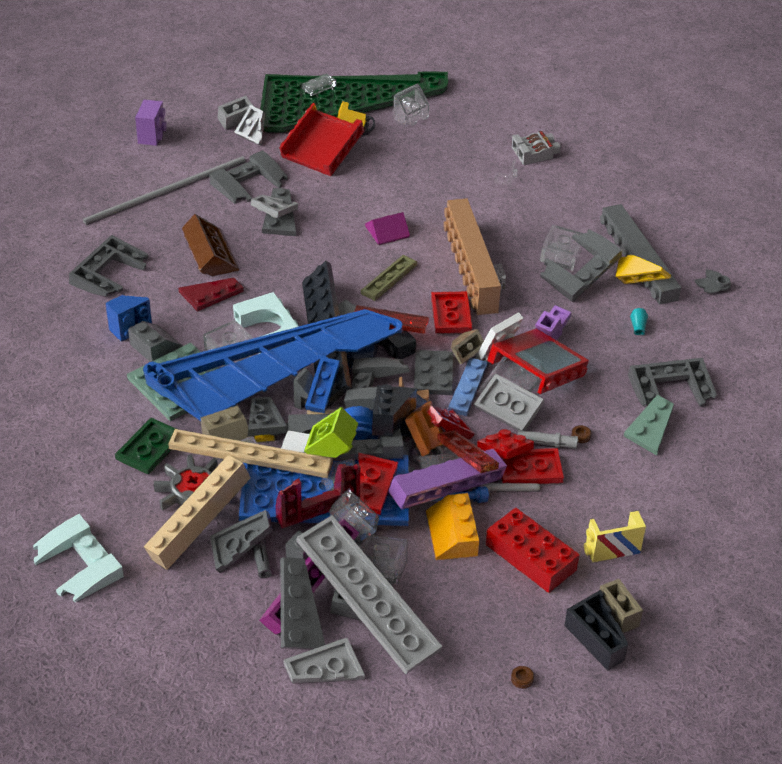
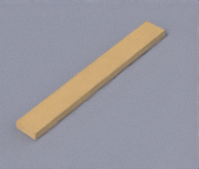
(251, 453)

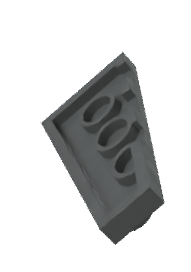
(285, 224)
(298, 609)

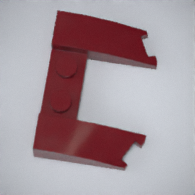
(292, 510)

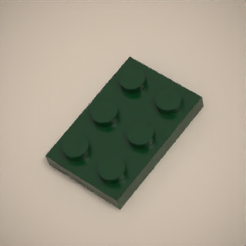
(146, 446)

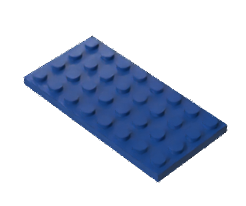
(266, 482)

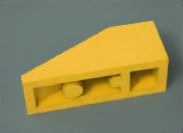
(634, 270)

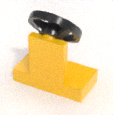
(350, 116)

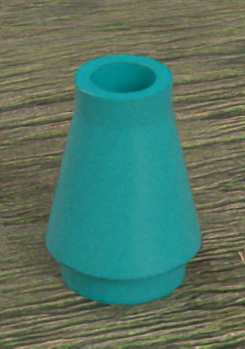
(639, 320)

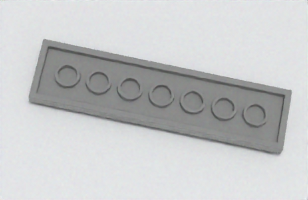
(369, 594)

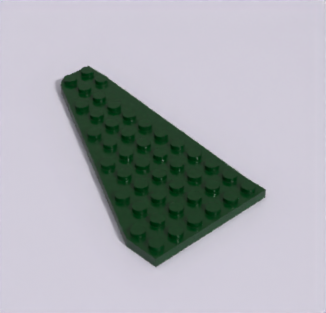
(287, 102)

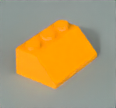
(453, 528)

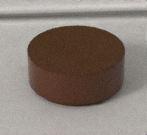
(582, 432)
(522, 677)

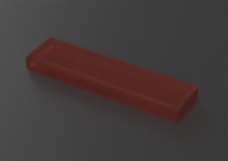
(410, 322)
(467, 451)

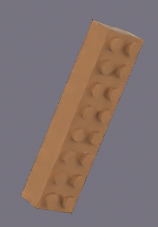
(472, 257)

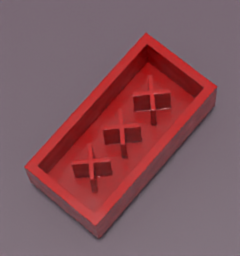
(532, 549)

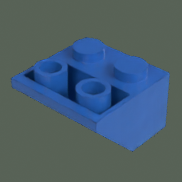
(127, 312)

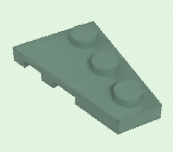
(651, 424)

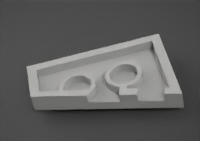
(325, 664)

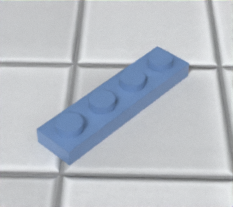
(468, 386)

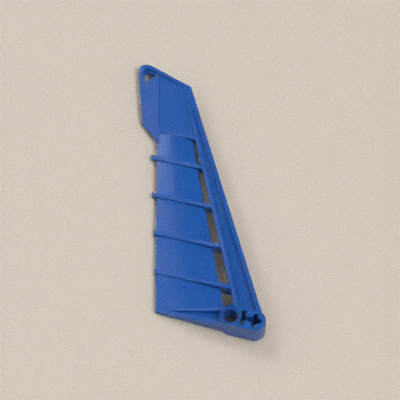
(243, 379)

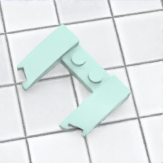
(101, 568)

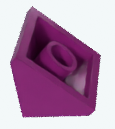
(388, 228)

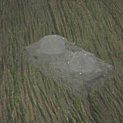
(319, 84)

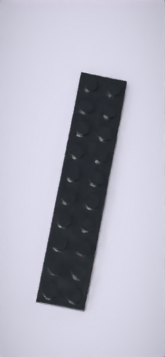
(321, 305)

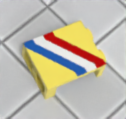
(615, 542)

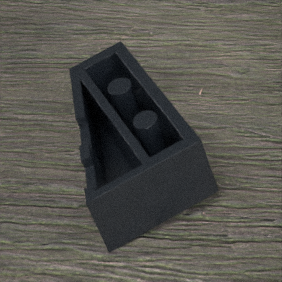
(597, 630)

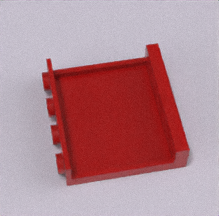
(321, 141)

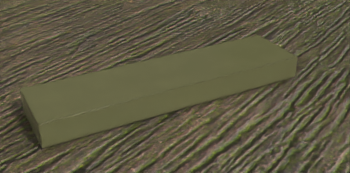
(388, 277)

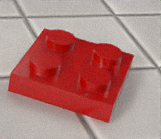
(506, 444)

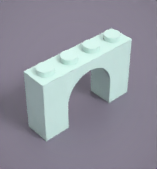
(264, 309)

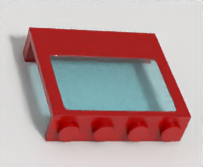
(542, 357)

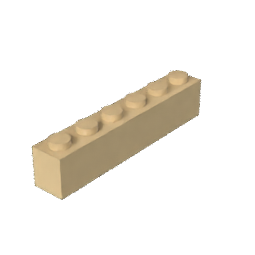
(197, 512)

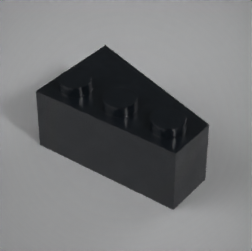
(391, 408)

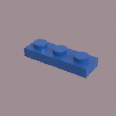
(322, 385)

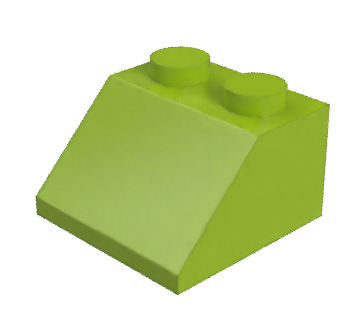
(332, 435)

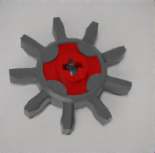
(183, 481)

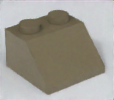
(226, 424)

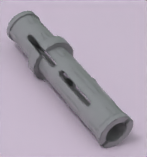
(551, 439)

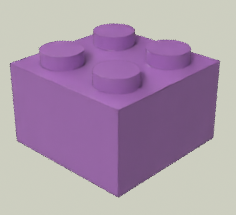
(150, 122)

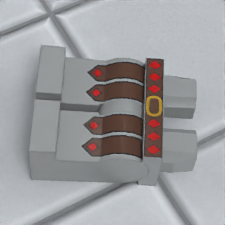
(535, 147)

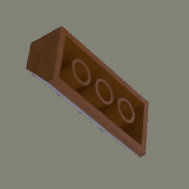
(209, 247)

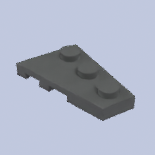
(265, 418)

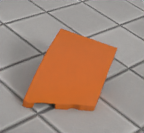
(423, 430)

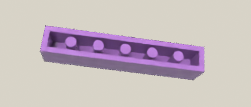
(441, 480)

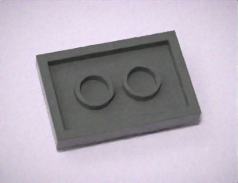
(434, 371)

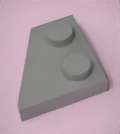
(252, 125)
(273, 206)

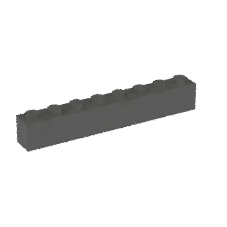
(633, 242)

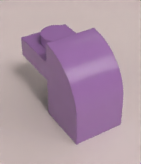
(553, 322)

